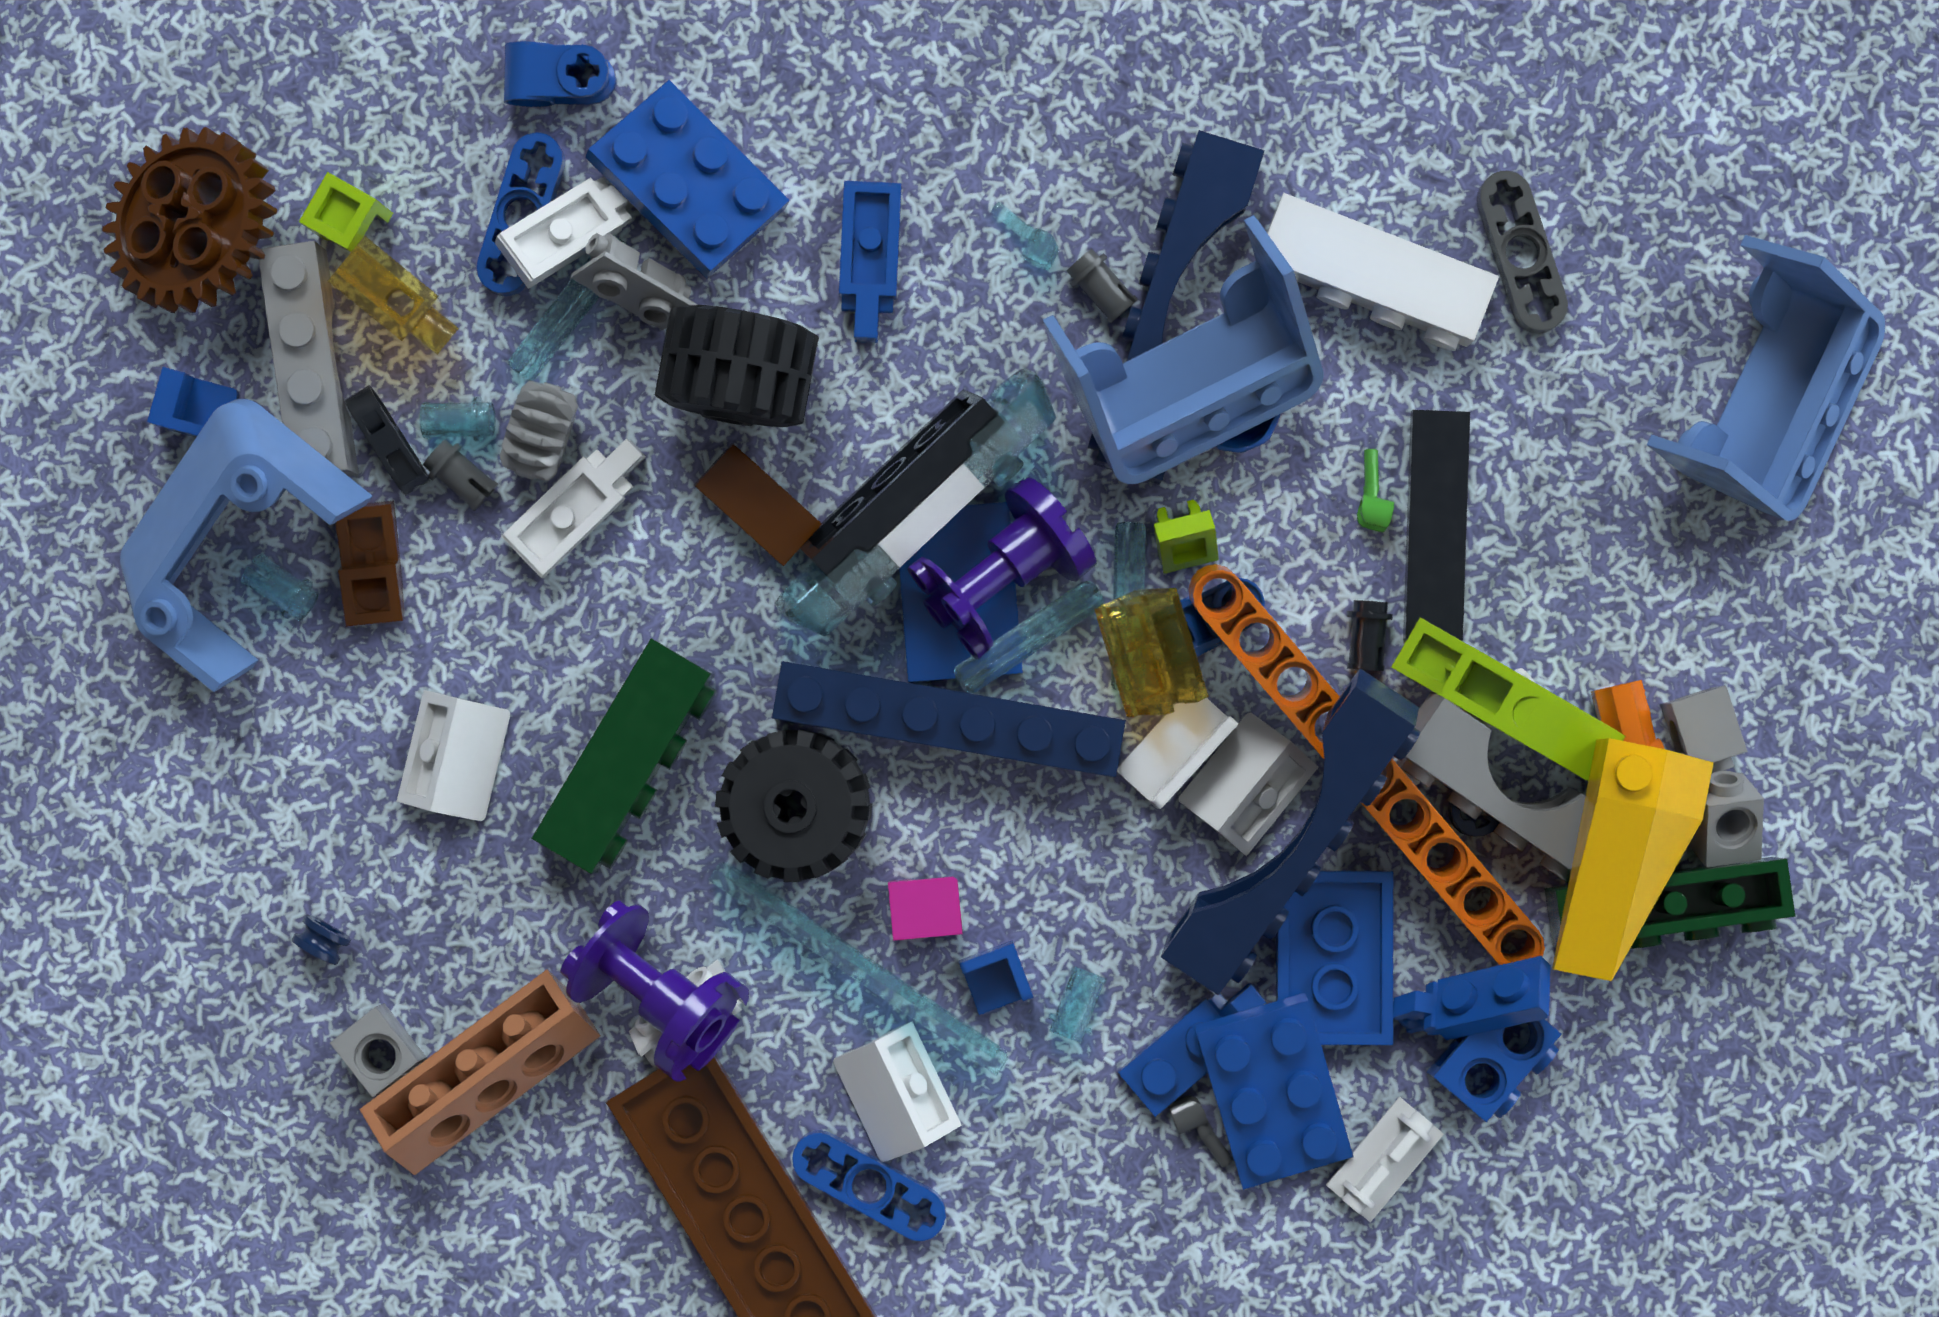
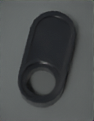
(387, 440)

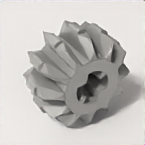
(538, 430)

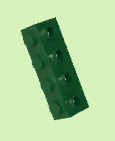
(623, 758)
(1705, 899)

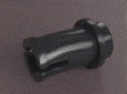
(1368, 635)

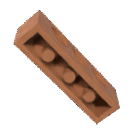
(479, 1073)

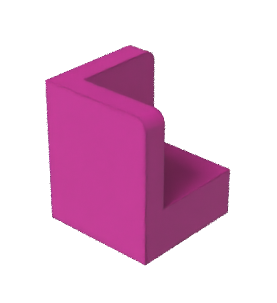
(925, 908)

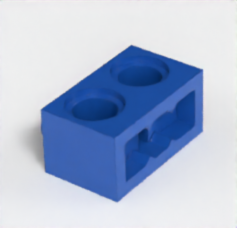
(1507, 1066)

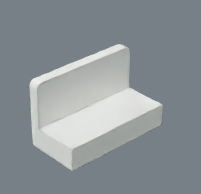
(1175, 750)
(453, 756)
(1248, 782)
(897, 1093)

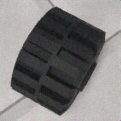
(736, 366)
(832, 793)

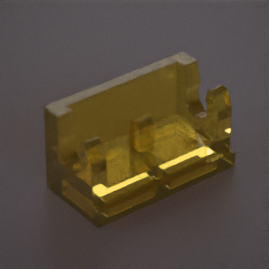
(1151, 651)

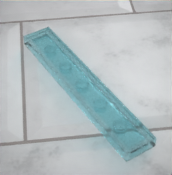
(859, 966)

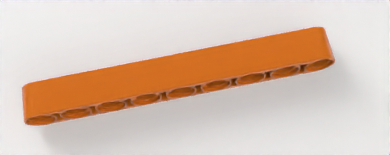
(1426, 828)

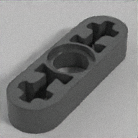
(1495, 216)

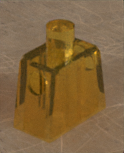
(372, 276)

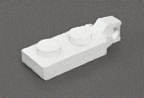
(562, 229)
(573, 507)

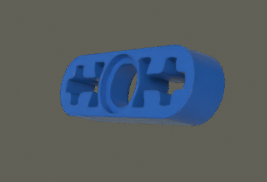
(518, 168)
(913, 1194)

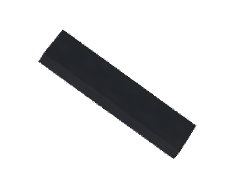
(1437, 520)

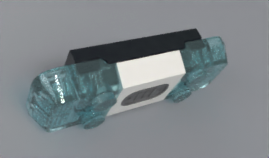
(914, 498)

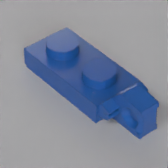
(869, 253)
(1478, 1000)
(1175, 1058)

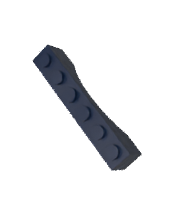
(1213, 193)
(948, 719)
(1226, 922)

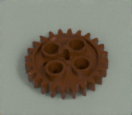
(189, 220)

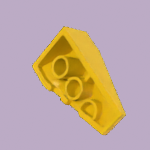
(1630, 838)

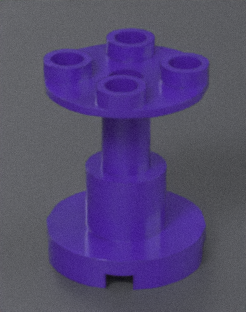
(1018, 554)
(690, 1017)

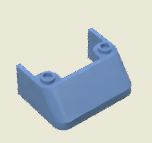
(1203, 382)
(1793, 388)
(235, 458)

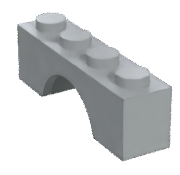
(302, 347)
(1456, 754)

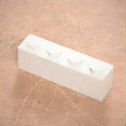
(1382, 273)

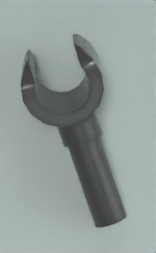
(1188, 1115)

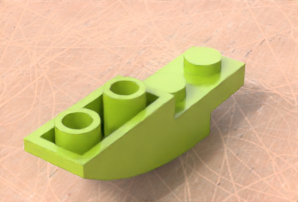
(1502, 697)

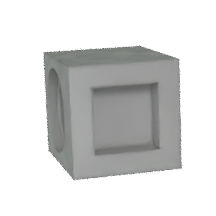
(1705, 727)
(1738, 833)
(355, 1043)

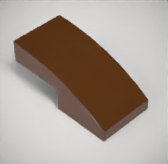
(757, 504)
(370, 565)

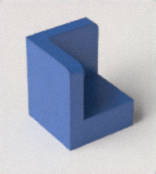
(186, 402)
(995, 977)

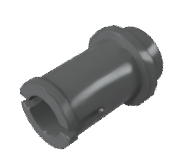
(1101, 285)
(459, 474)

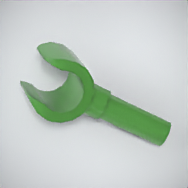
(1373, 511)

